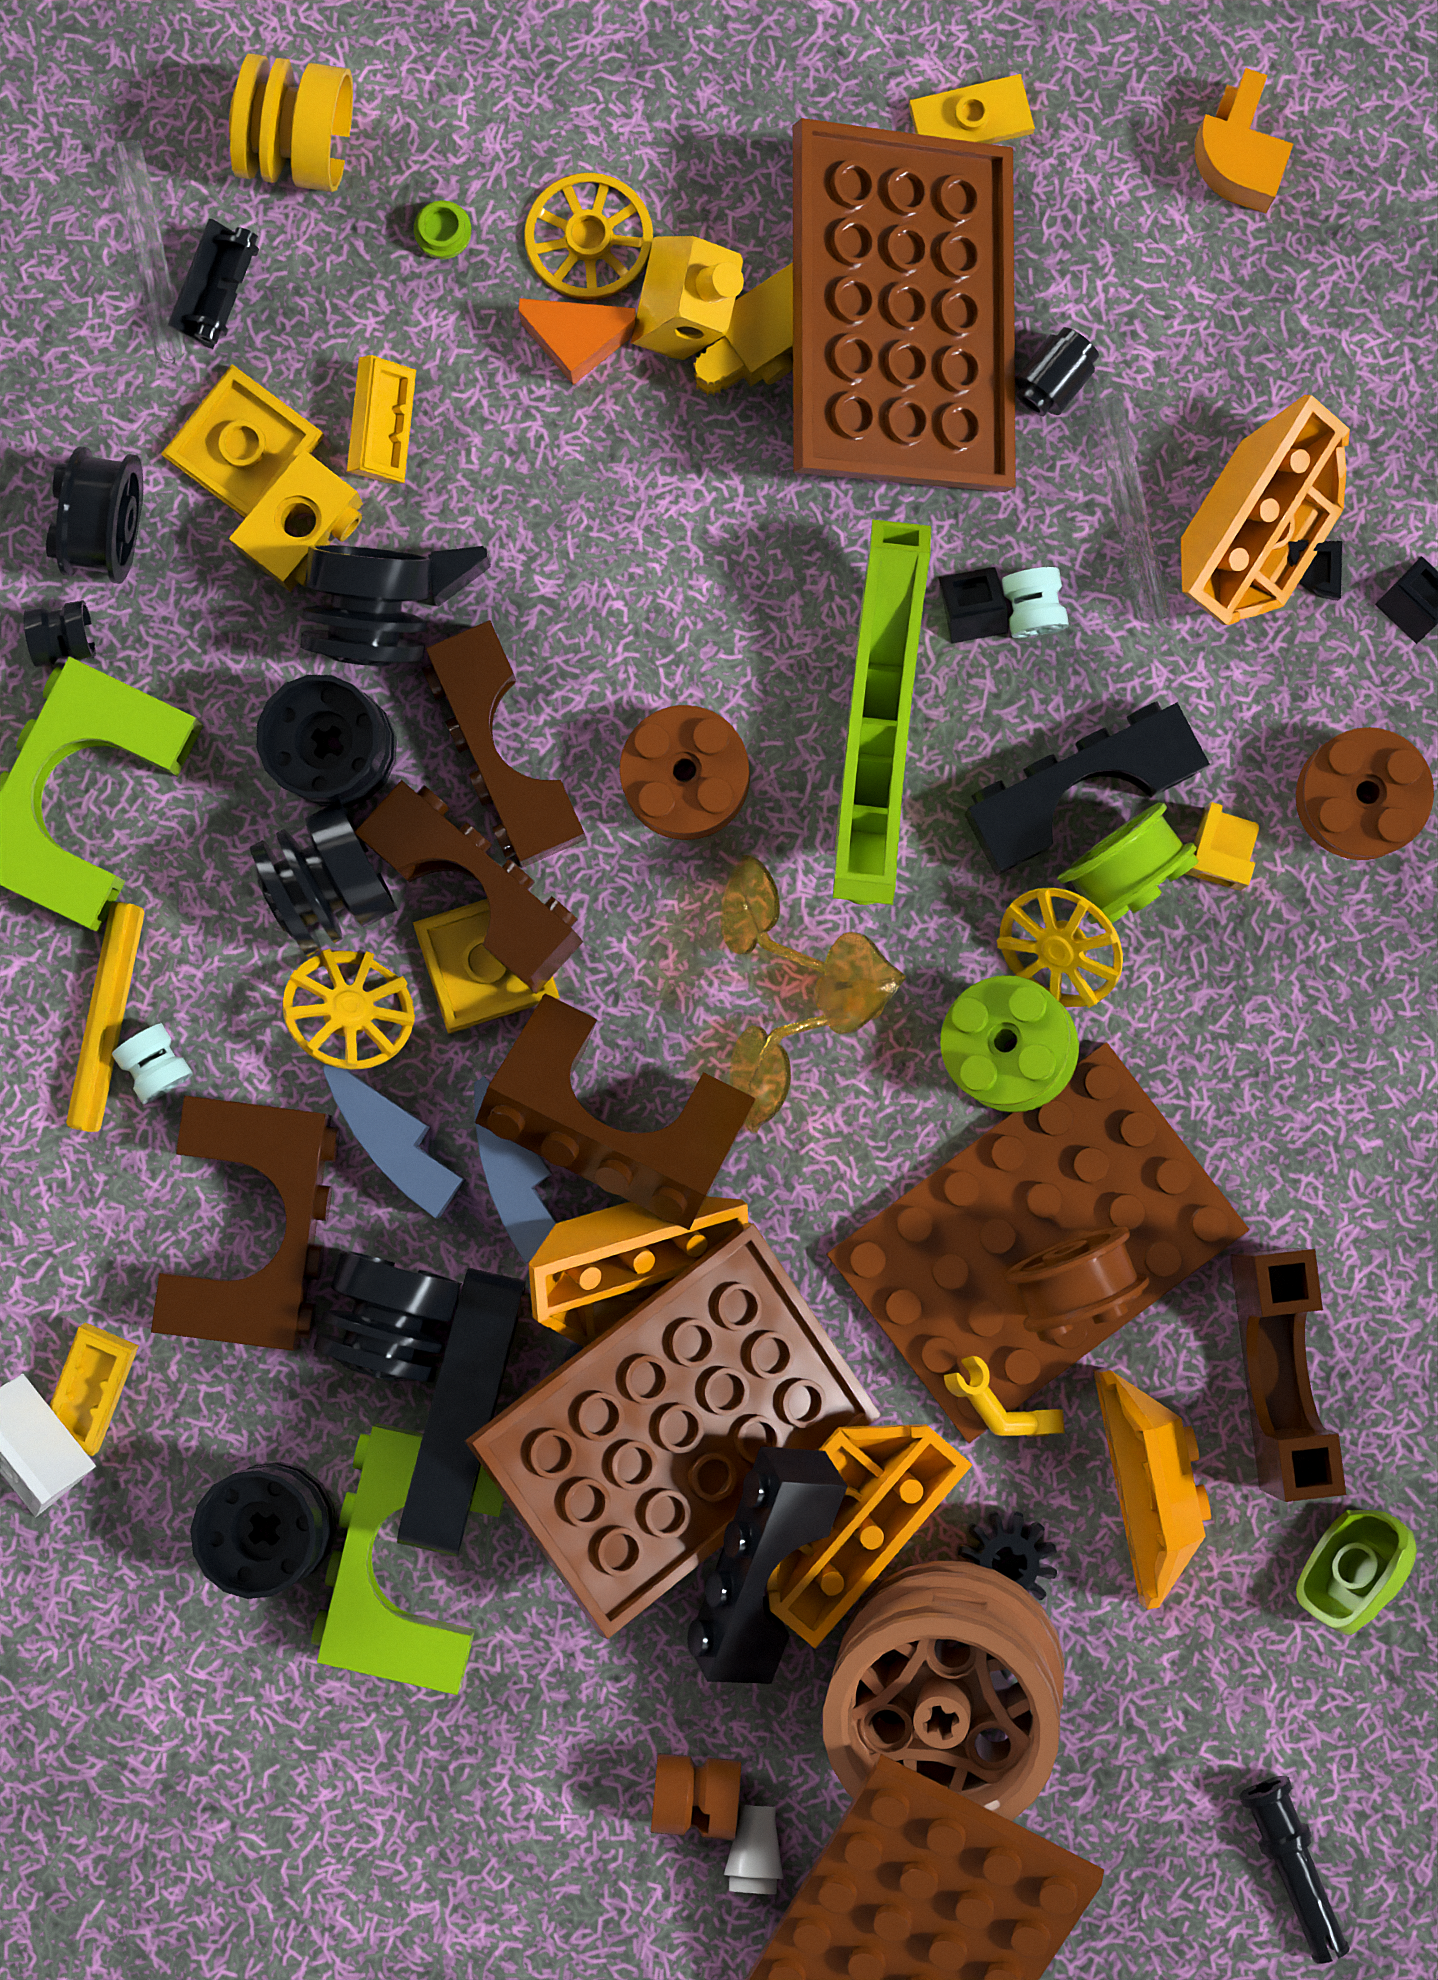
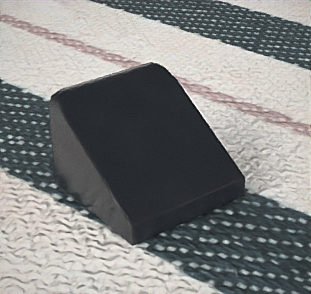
(455, 570)
(1413, 600)
(974, 605)

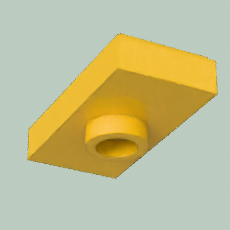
(976, 113)
(381, 420)
(92, 1384)

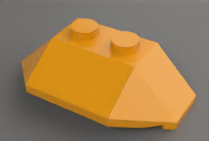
(1274, 490)
(615, 1259)
(1153, 1484)
(893, 1486)

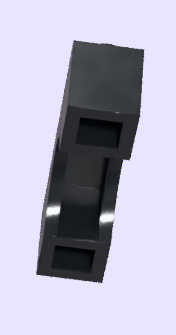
(1150, 753)
(784, 1505)

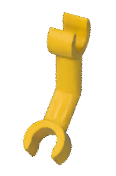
(999, 1421)

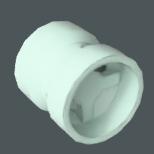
(1035, 602)
(158, 1072)

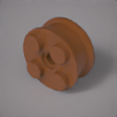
(680, 738)
(1398, 788)
(1077, 1282)

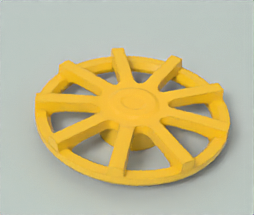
(588, 237)
(1061, 946)
(348, 1008)

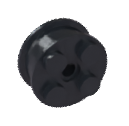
(96, 514)

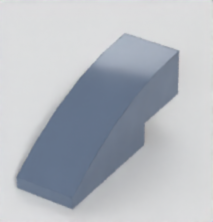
(392, 1141)
(512, 1178)

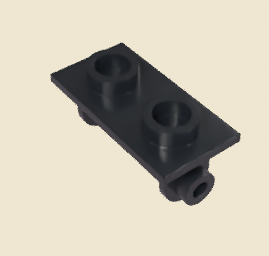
(212, 283)

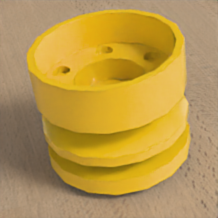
(283, 121)

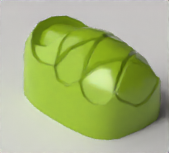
(1356, 1569)

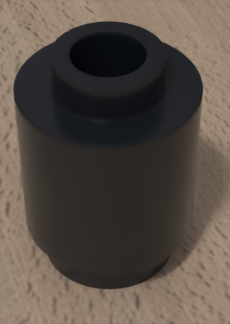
(1056, 372)

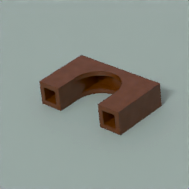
(658, 1170)
(271, 1304)
(1291, 1446)

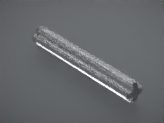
(148, 250)
(1130, 510)

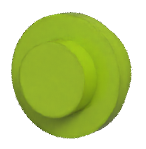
(442, 229)

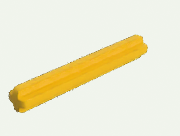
(105, 1017)

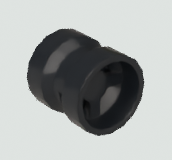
(58, 633)

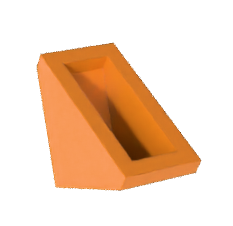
(576, 333)

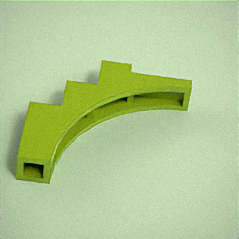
(880, 713)

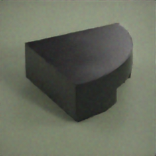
(1324, 571)

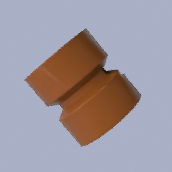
(696, 1796)

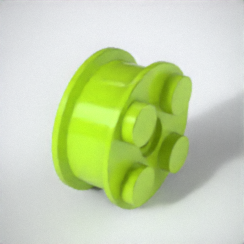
(1130, 865)
(986, 1020)

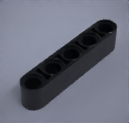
(461, 1405)

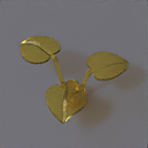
(850, 993)

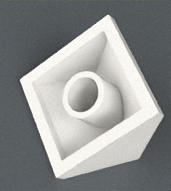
(36, 1448)

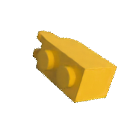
(757, 339)

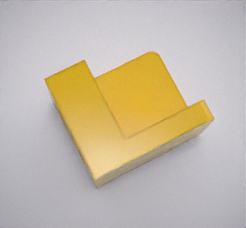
(1224, 848)

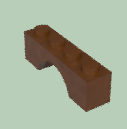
(475, 678)
(418, 840)

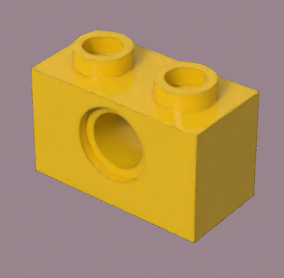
(300, 489)

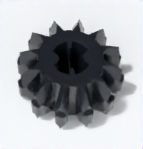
(1018, 1545)

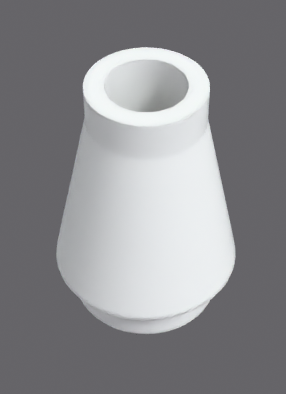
(755, 1852)

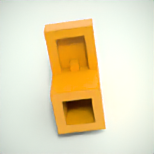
(1238, 160)

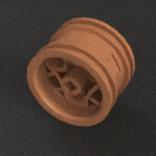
(947, 1691)

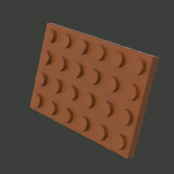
(903, 307)
(1037, 1178)
(647, 1433)
(928, 1892)

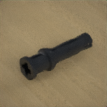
(1287, 1842)

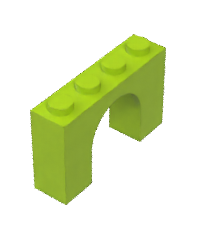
(80, 713)
(362, 1625)

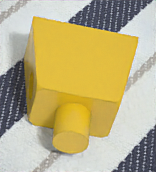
(689, 289)

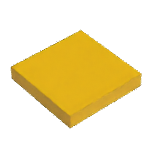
(240, 441)
(465, 976)

